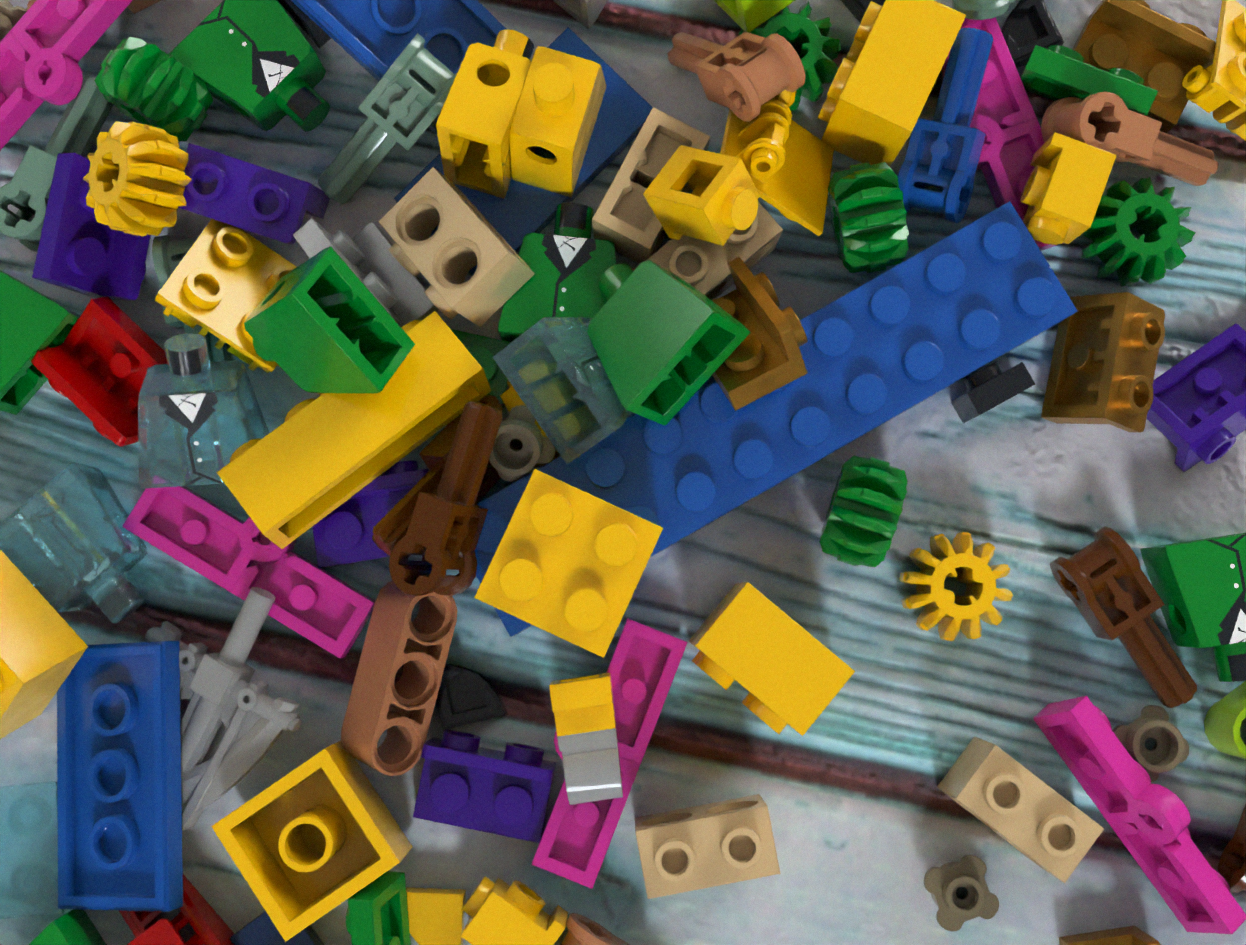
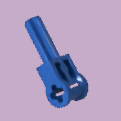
(947, 149)

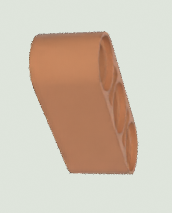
(409, 704)

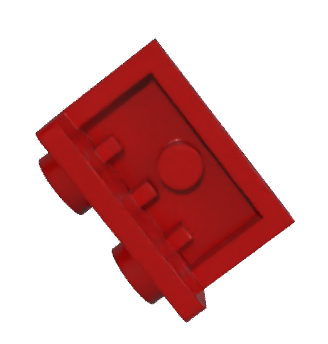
(103, 368)

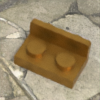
(1149, 44)
(771, 351)
(1105, 362)

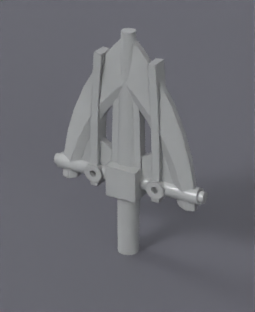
(223, 695)

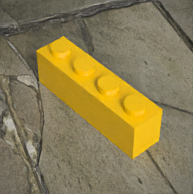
(349, 439)

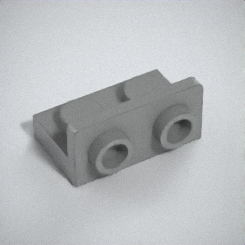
(375, 267)

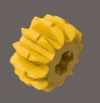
(137, 179)
(972, 570)

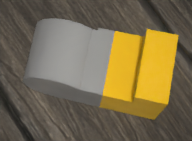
(587, 737)

